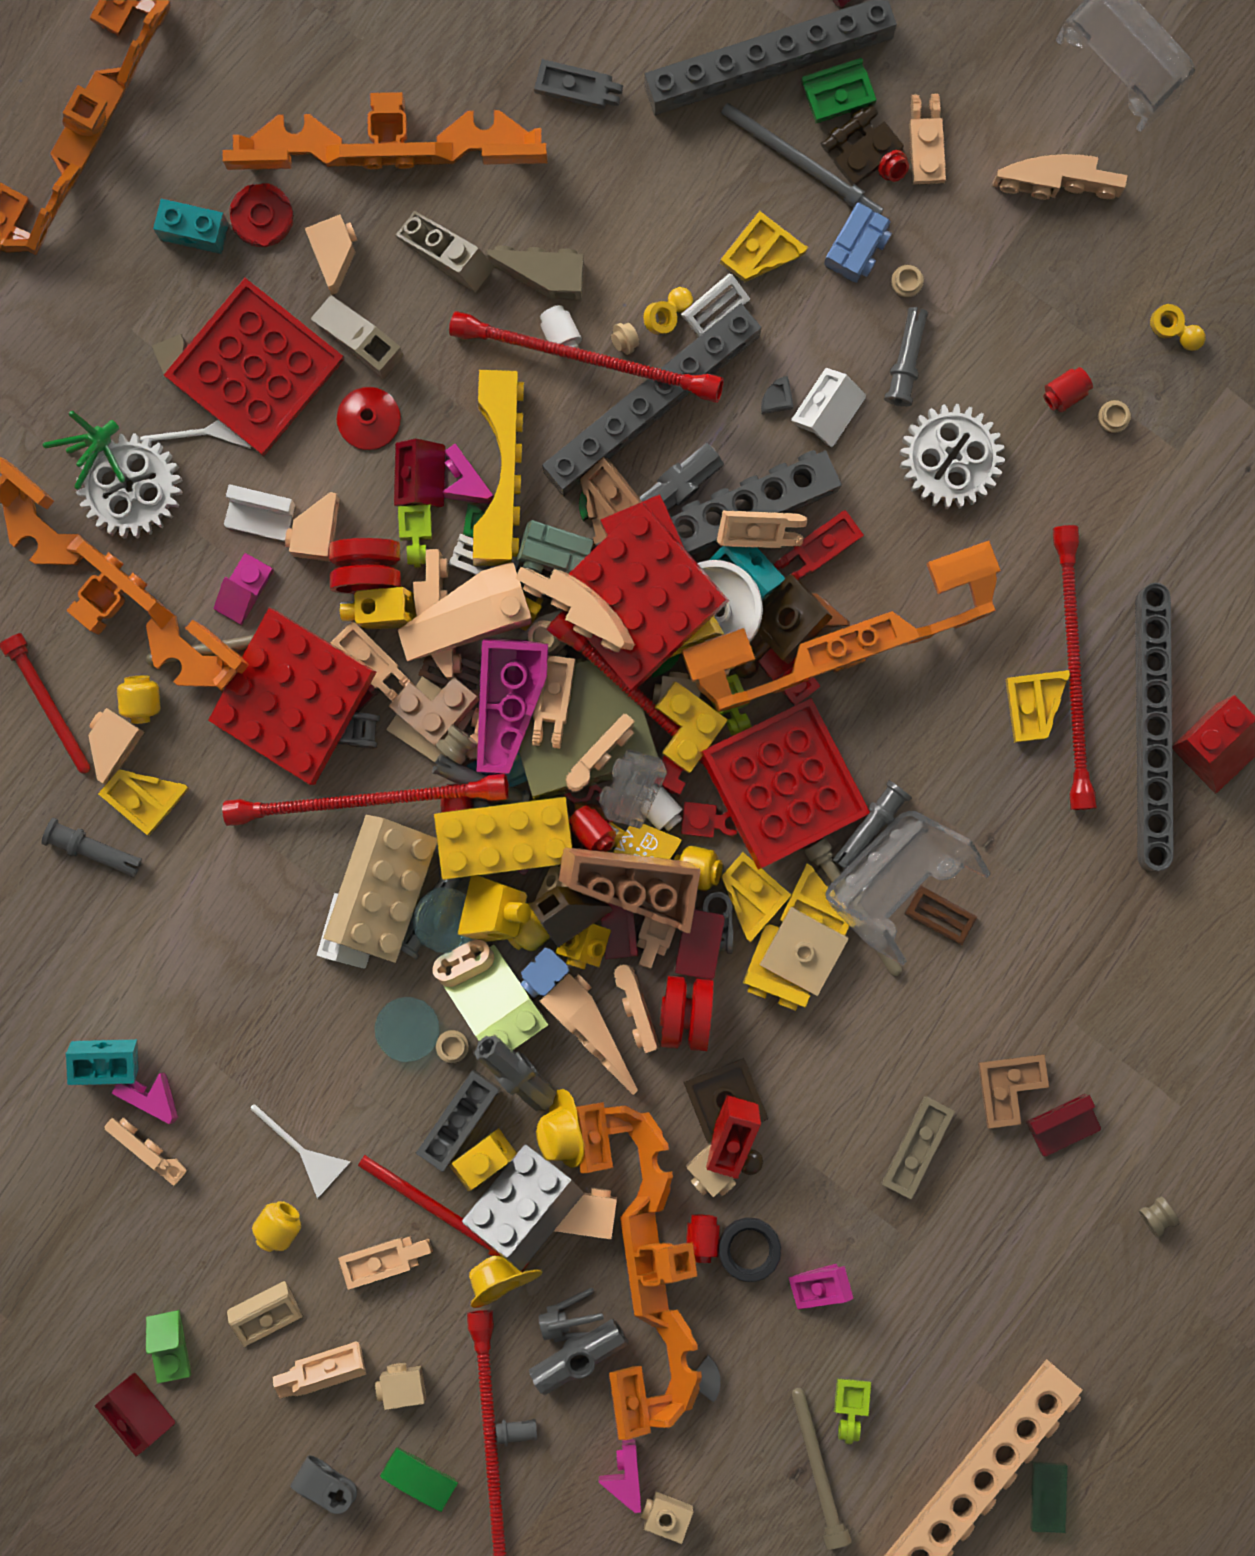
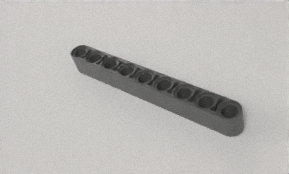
(1160, 712)

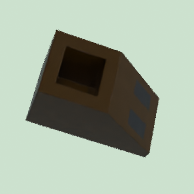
(568, 912)

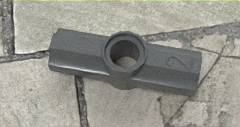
(683, 479)
(515, 1073)
(562, 1368)

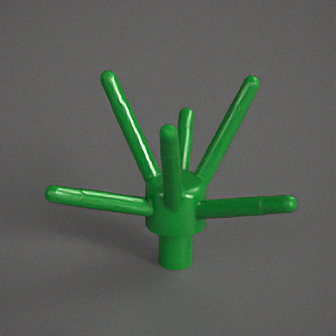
(96, 440)

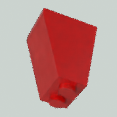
(1219, 743)

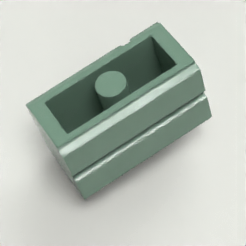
(551, 548)

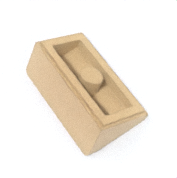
(264, 1314)

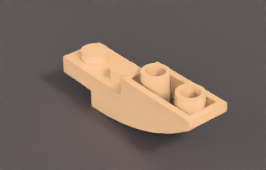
(1046, 174)
(428, 594)
(587, 608)

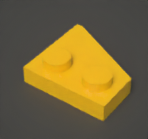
(142, 798)

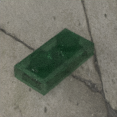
(1049, 1497)

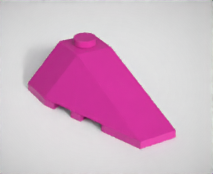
(509, 690)

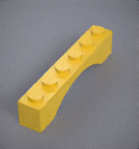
(494, 531)

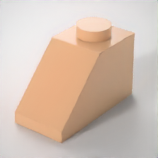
(333, 249)
(314, 530)
(111, 743)
(591, 1215)

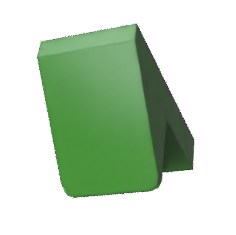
(168, 1346)

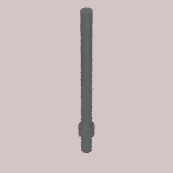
(851, 195)

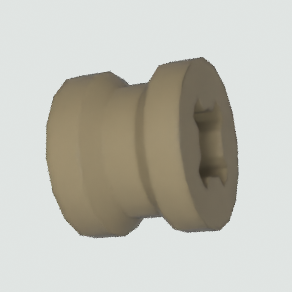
(456, 744)
(1159, 1216)

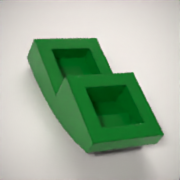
(418, 1479)

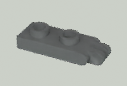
(576, 85)

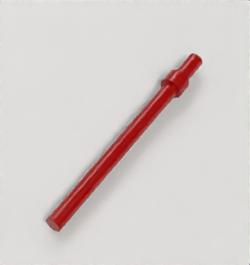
(421, 1199)

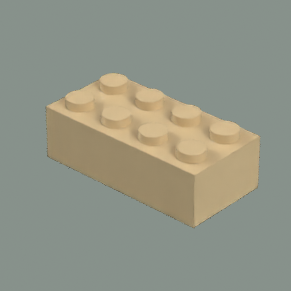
(380, 888)

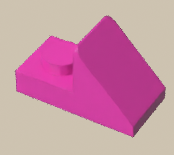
(470, 486)
(242, 589)
(156, 1102)
(821, 1287)
(626, 1485)

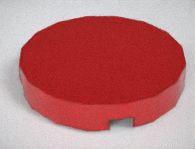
(261, 215)

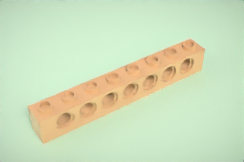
(983, 1459)

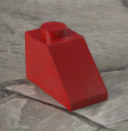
(733, 1136)

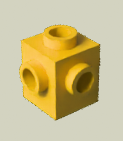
(586, 947)

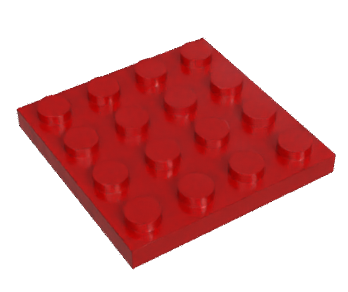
(254, 366)
(652, 590)
(292, 696)
(784, 783)

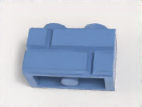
(857, 243)
(543, 974)

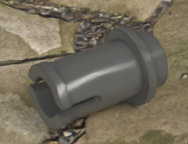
(516, 1431)

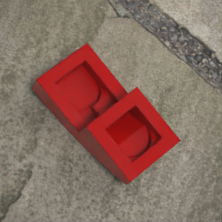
(776, 669)

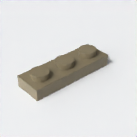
(917, 1147)

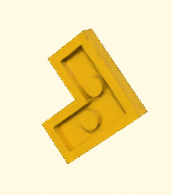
(697, 724)

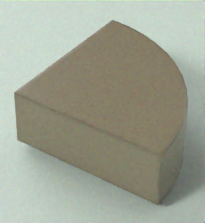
(169, 351)

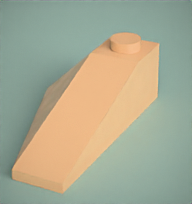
(476, 610)
(580, 1016)

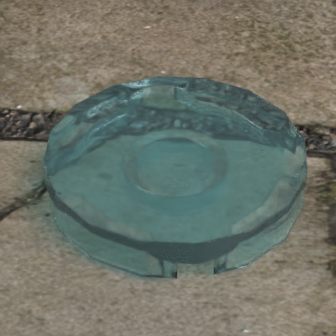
(439, 918)
(407, 1029)

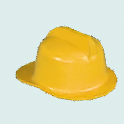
(560, 1132)
(495, 1278)

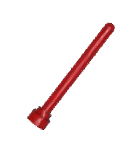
(15, 649)

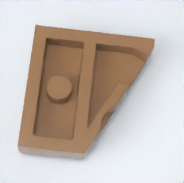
(606, 494)

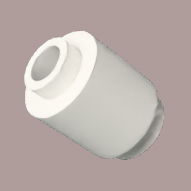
(560, 327)
(664, 811)

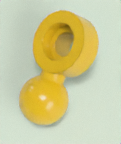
(678, 301)
(1191, 336)

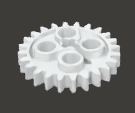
(929, 441)
(139, 513)

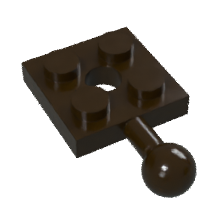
(785, 640)
(703, 1093)

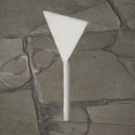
(216, 430)
(320, 1167)

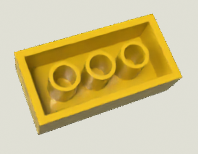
(502, 837)

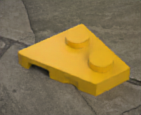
(761, 249)
(1034, 703)
(753, 895)
(810, 899)

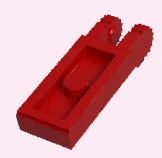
(823, 544)

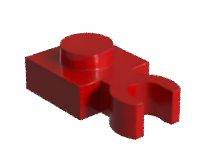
(702, 820)

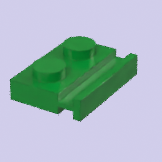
(838, 90)

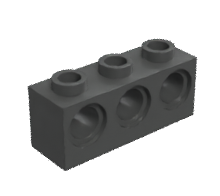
(458, 1120)

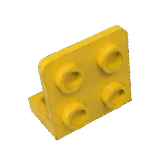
(764, 982)

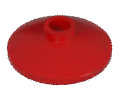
(372, 433)

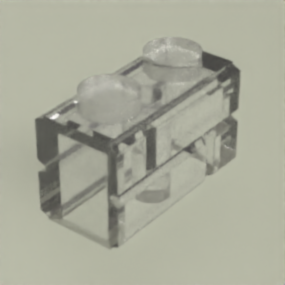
(632, 788)

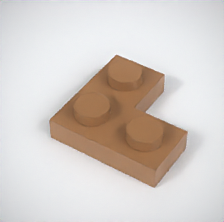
(436, 716)
(1001, 1082)

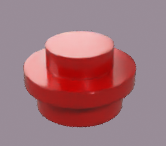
(893, 166)

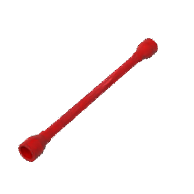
(704, 386)
(1066, 544)
(564, 632)
(489, 788)
(481, 1328)

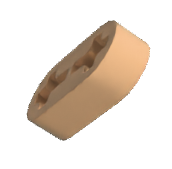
(463, 963)

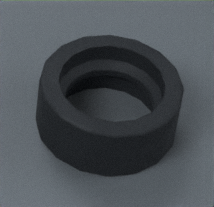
(767, 1267)

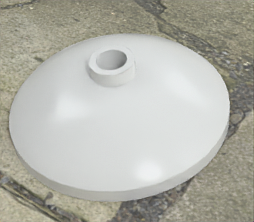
(745, 601)

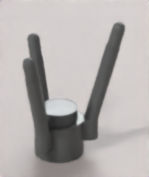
(555, 1324)

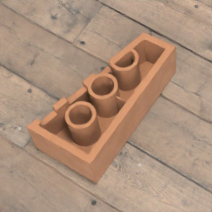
(639, 884)

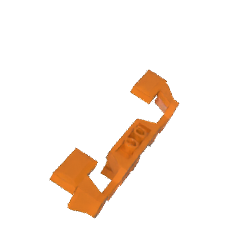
(84, 122)
(387, 129)
(103, 594)
(852, 644)
(649, 1269)

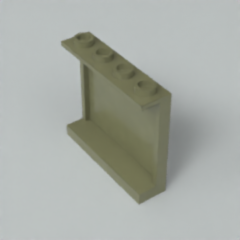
(592, 711)

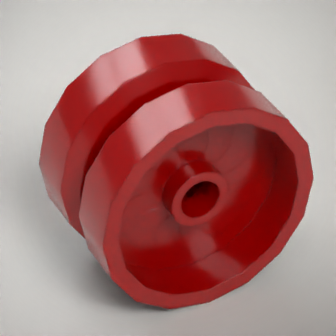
(364, 564)
(686, 1013)

